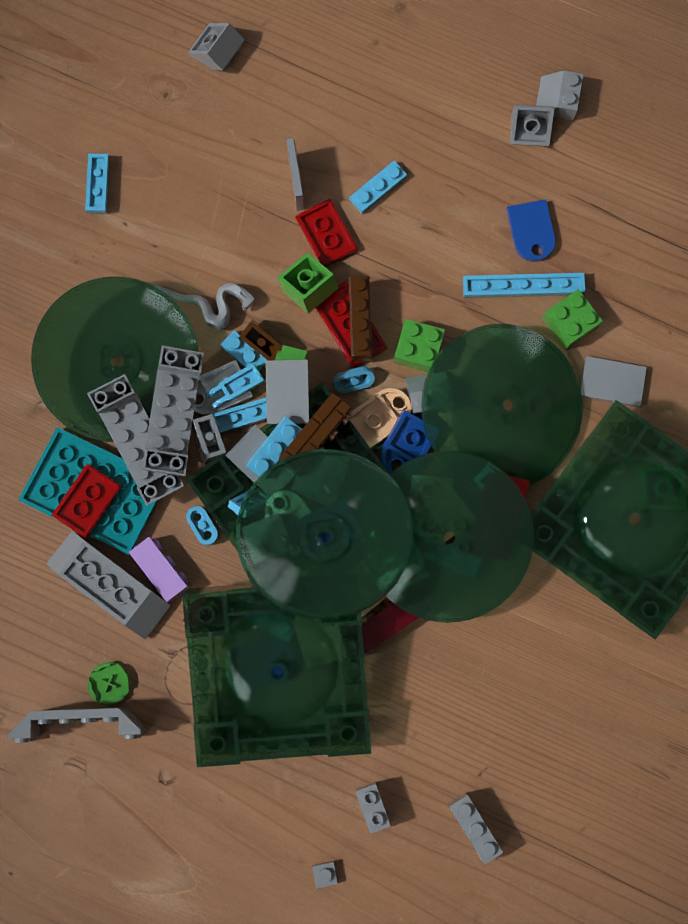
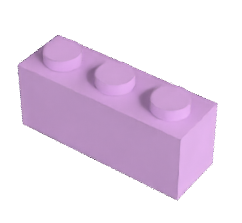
(159, 569)

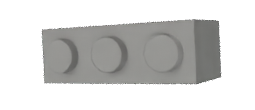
(475, 828)

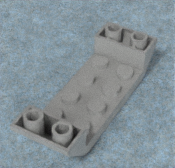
(172, 411)
(128, 427)
(108, 585)
(31, 724)

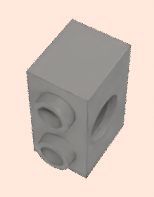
(208, 438)
(372, 807)

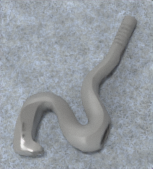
(222, 319)

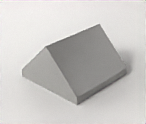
(531, 125)

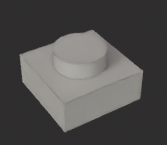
(325, 874)

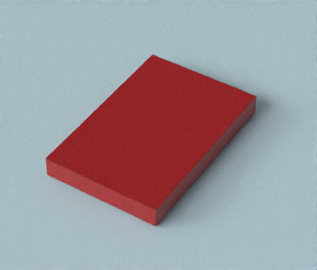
(326, 233)
(86, 501)

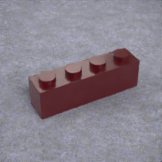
(384, 625)

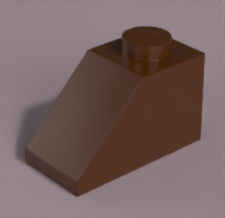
(261, 340)

